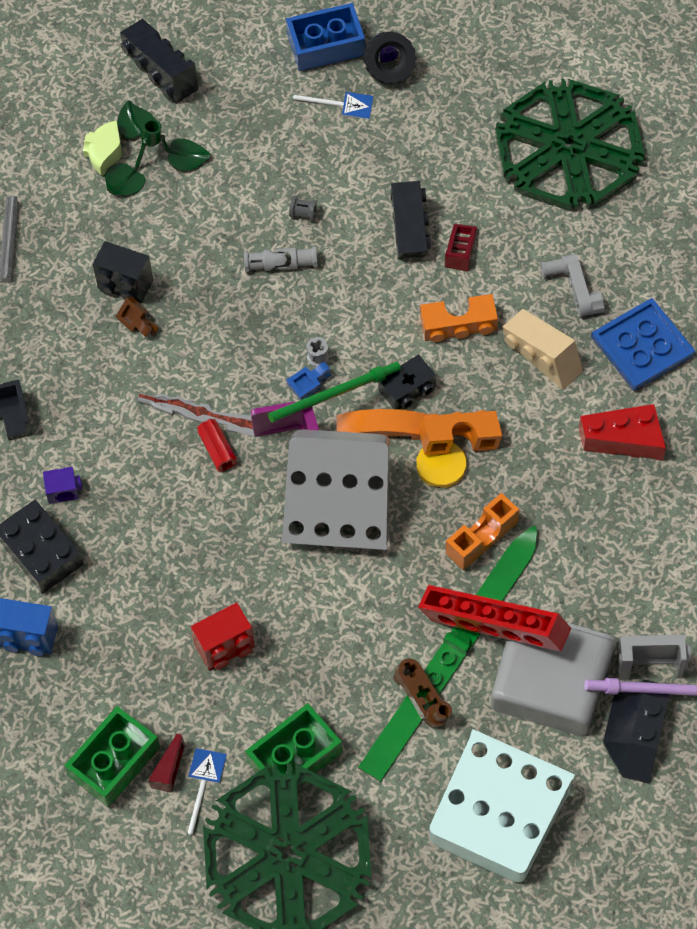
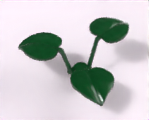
(136, 122)

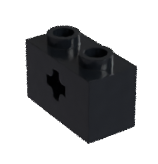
(408, 384)

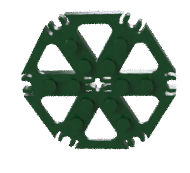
(565, 128)
(286, 826)

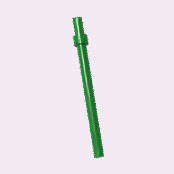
(375, 375)

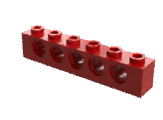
(495, 617)

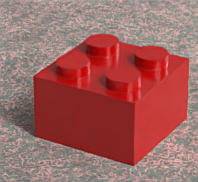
(223, 637)

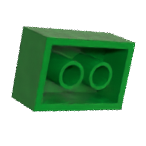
(298, 740)
(112, 756)

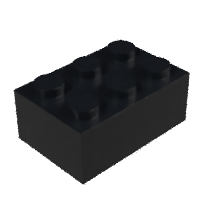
(39, 546)

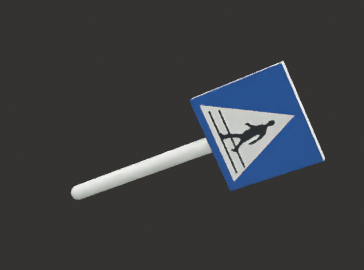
(354, 104)
(205, 767)

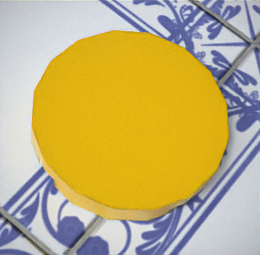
(442, 469)

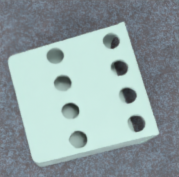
(495, 812)

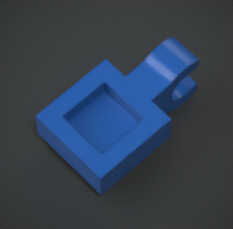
(307, 382)

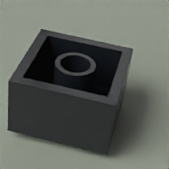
(122, 272)

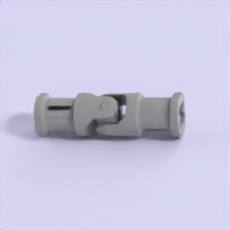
(303, 257)

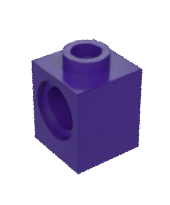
(61, 485)

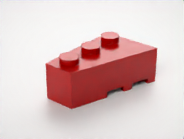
(624, 432)

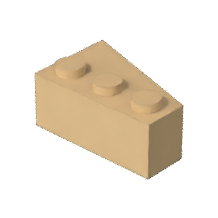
(544, 347)

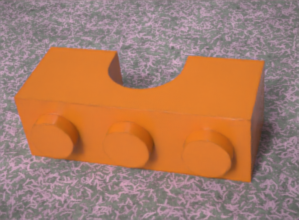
(439, 324)
(478, 427)
(494, 523)

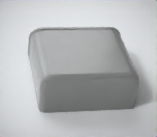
(337, 482)
(549, 683)

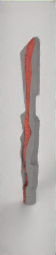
(198, 413)

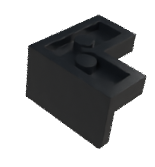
(14, 410)

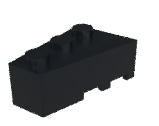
(410, 219)

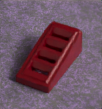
(460, 260)
(166, 770)

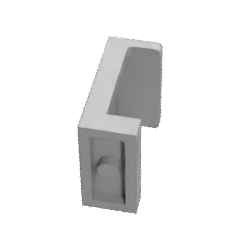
(652, 651)

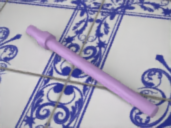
(613, 686)

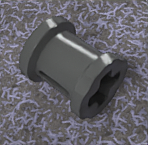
(303, 208)

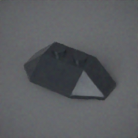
(635, 732)

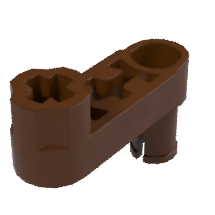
(417, 680)

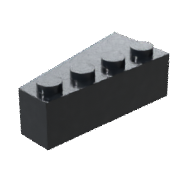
(160, 61)

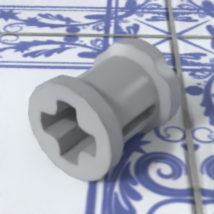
(314, 350)

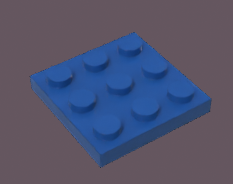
(643, 344)

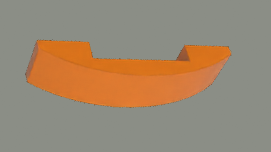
(382, 421)

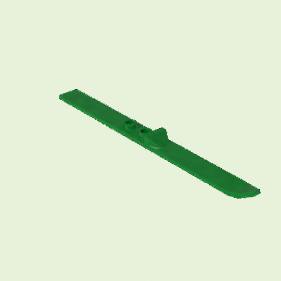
(447, 658)

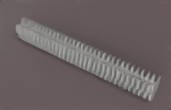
(8, 239)

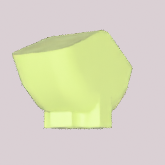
(103, 147)

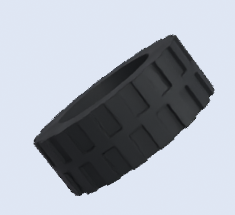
(372, 52)

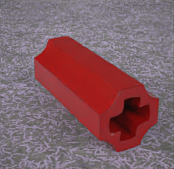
(216, 445)

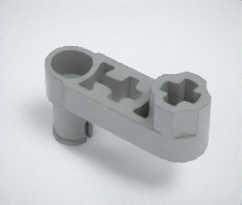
(585, 302)

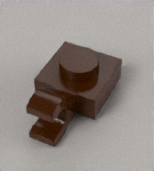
(133, 316)

